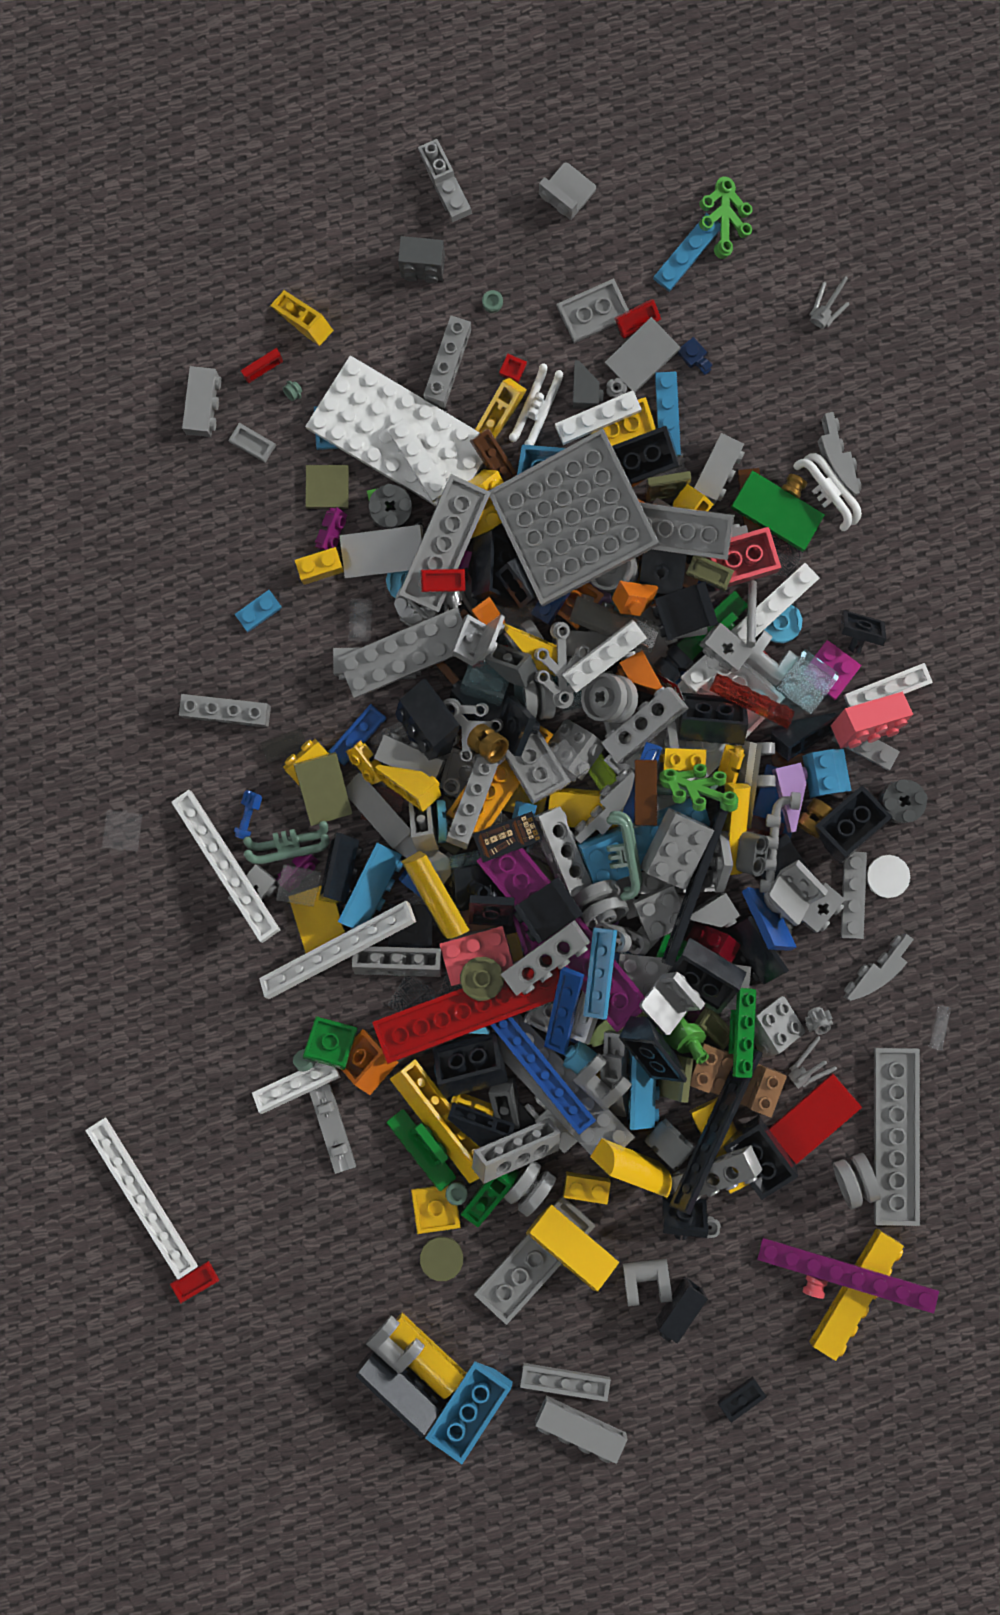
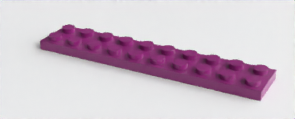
(520, 878)

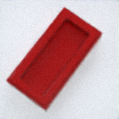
(633, 319)
(262, 365)
(442, 580)
(194, 1282)

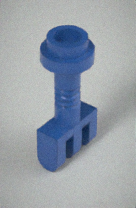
(251, 801)

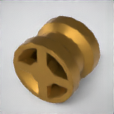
(794, 485)

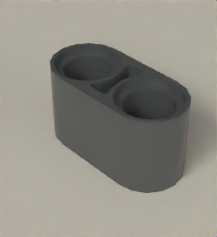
(752, 853)

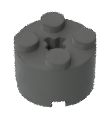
(390, 495)
(914, 799)
(669, 1144)

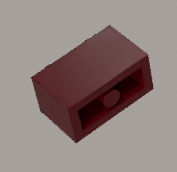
(714, 940)

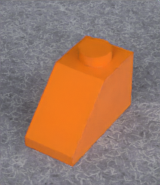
(633, 597)
(486, 611)

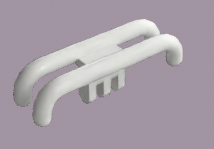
(536, 407)
(831, 489)

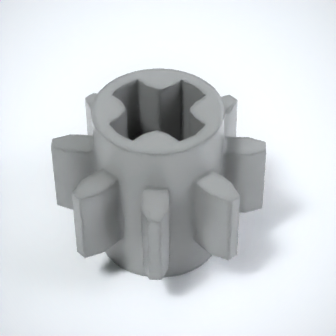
(819, 1020)

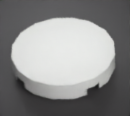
(888, 876)

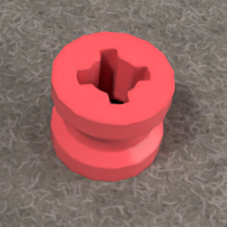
(815, 1287)

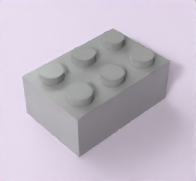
(676, 849)

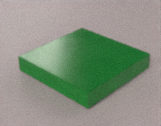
(330, 1043)

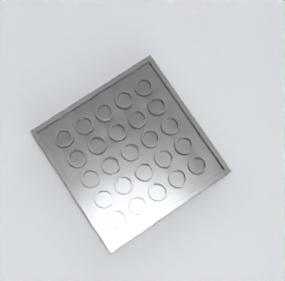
(573, 517)

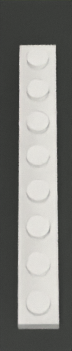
(766, 613)
(226, 866)
(337, 950)
(141, 1198)

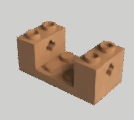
(761, 1092)

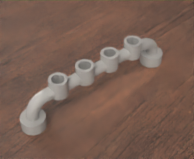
(773, 821)

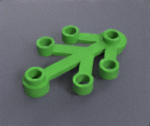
(725, 214)
(673, 779)

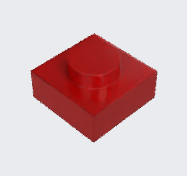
(513, 368)

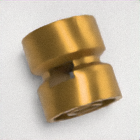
(487, 743)
(816, 809)

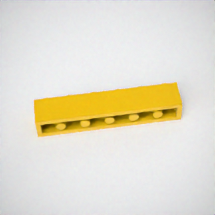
(433, 1111)
(852, 1305)

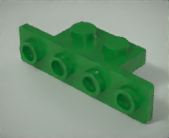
(725, 613)
(742, 1033)
(423, 1148)

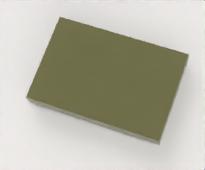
(323, 788)

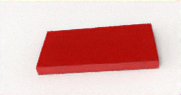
(814, 1118)

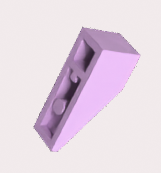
(788, 780)

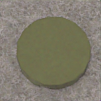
(481, 978)
(441, 1258)

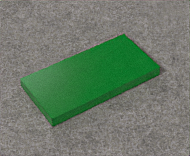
(777, 509)

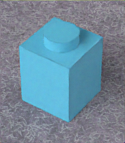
(578, 1057)

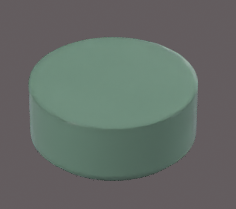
(492, 301)
(300, 1063)
(456, 1193)

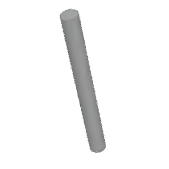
(751, 613)

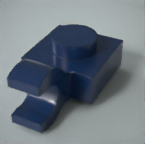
(694, 354)

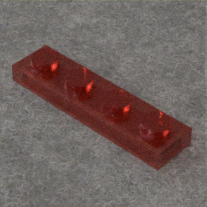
(752, 700)

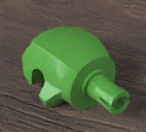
(687, 1038)

